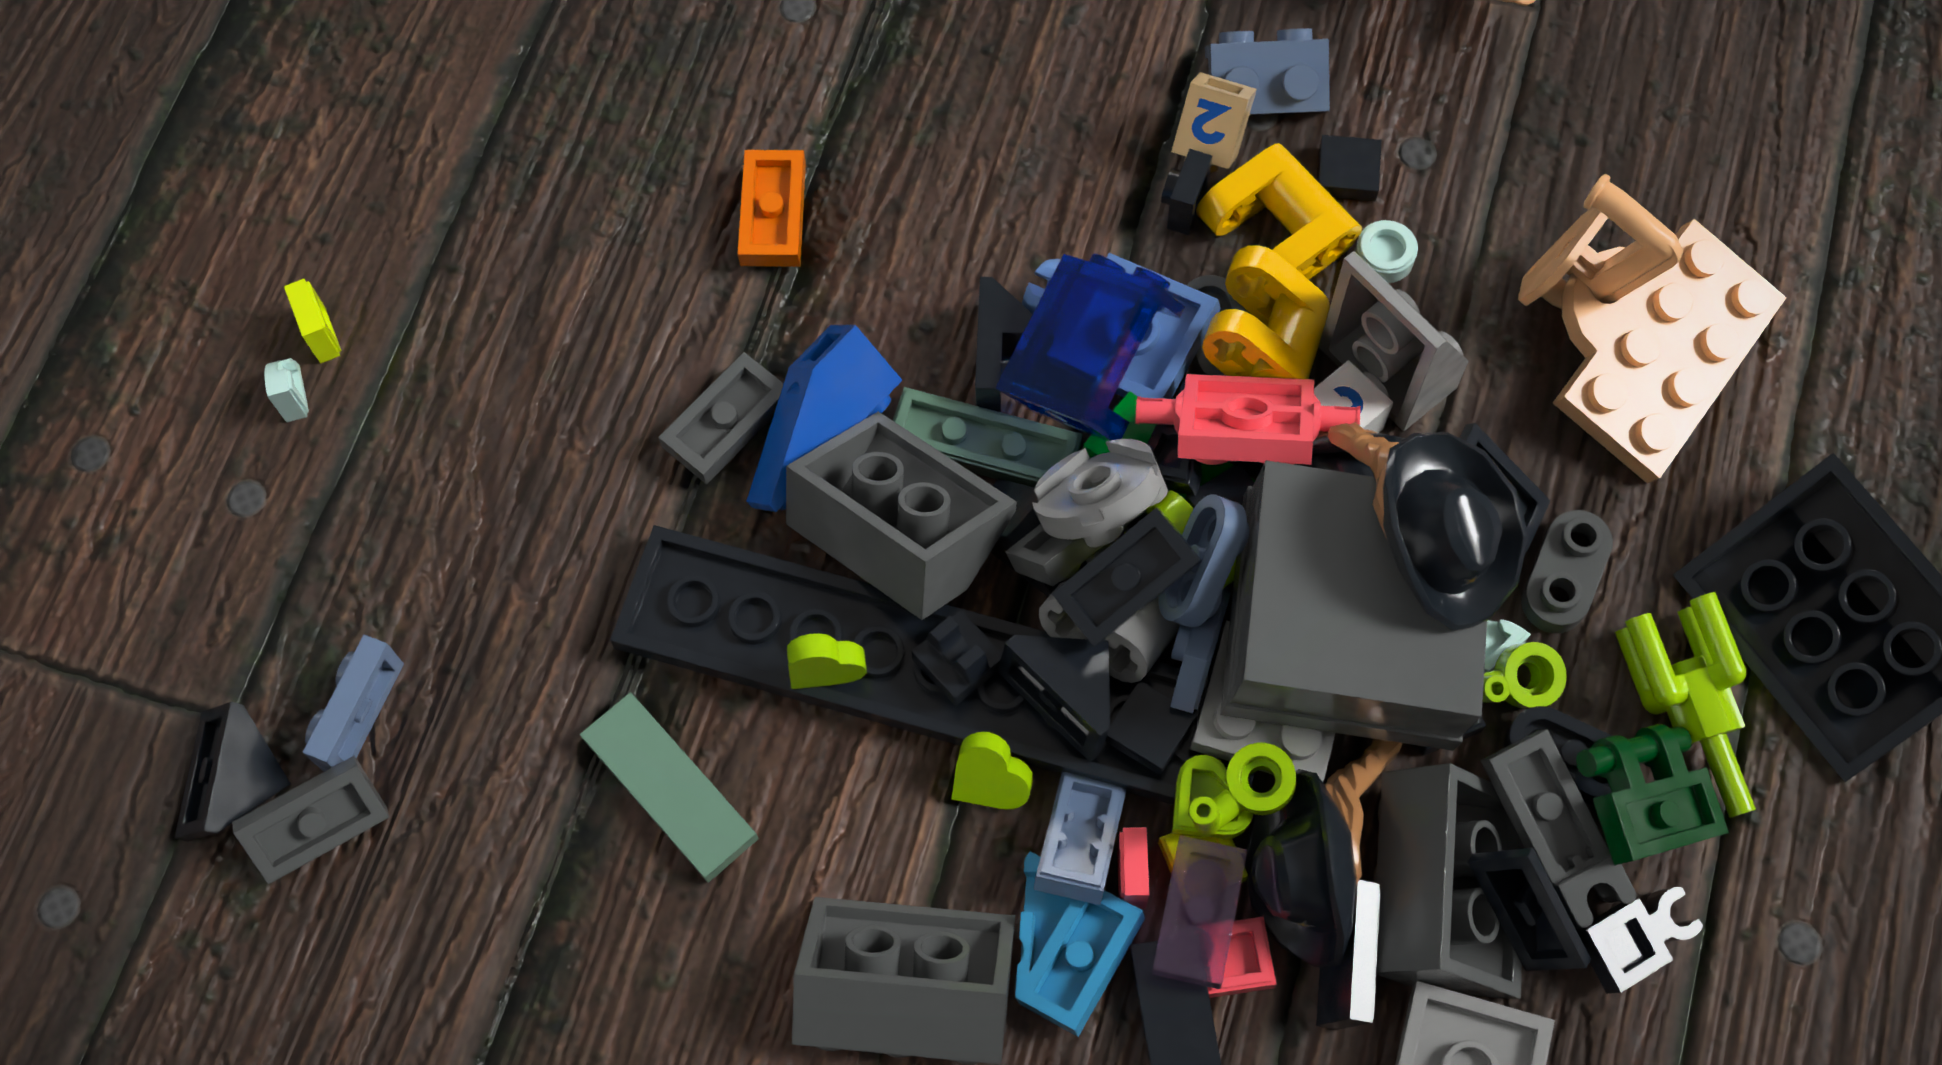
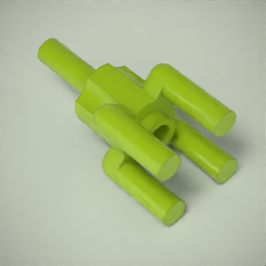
(1696, 689)

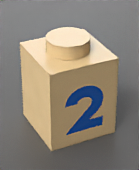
(1214, 119)

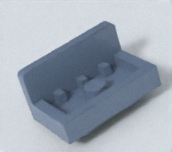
(1287, 72)

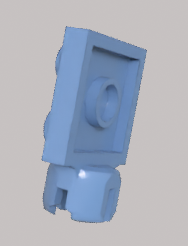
(1168, 342)

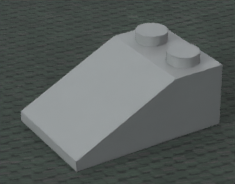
(1390, 339)

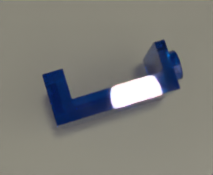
(1085, 342)

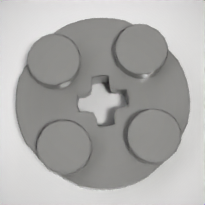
(1098, 493)

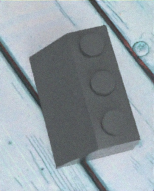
(896, 512)
(1431, 905)
(903, 981)

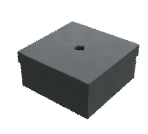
(1332, 628)

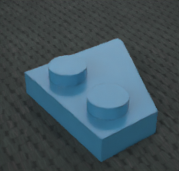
(1070, 951)

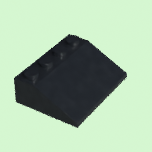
(1832, 614)

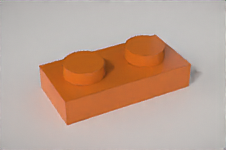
(772, 208)

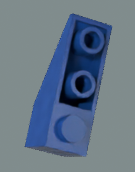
(823, 394)

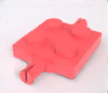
(1245, 418)

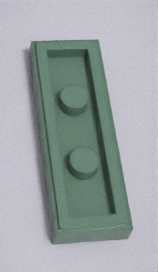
(985, 439)
(669, 787)

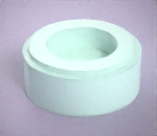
(1388, 249)

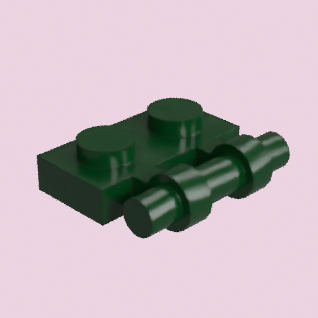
(1655, 815)

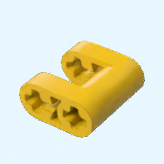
(1279, 182)
(1284, 321)

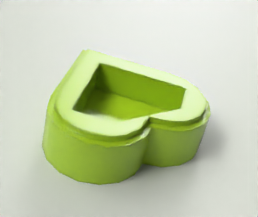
(823, 661)
(989, 773)
(1203, 777)

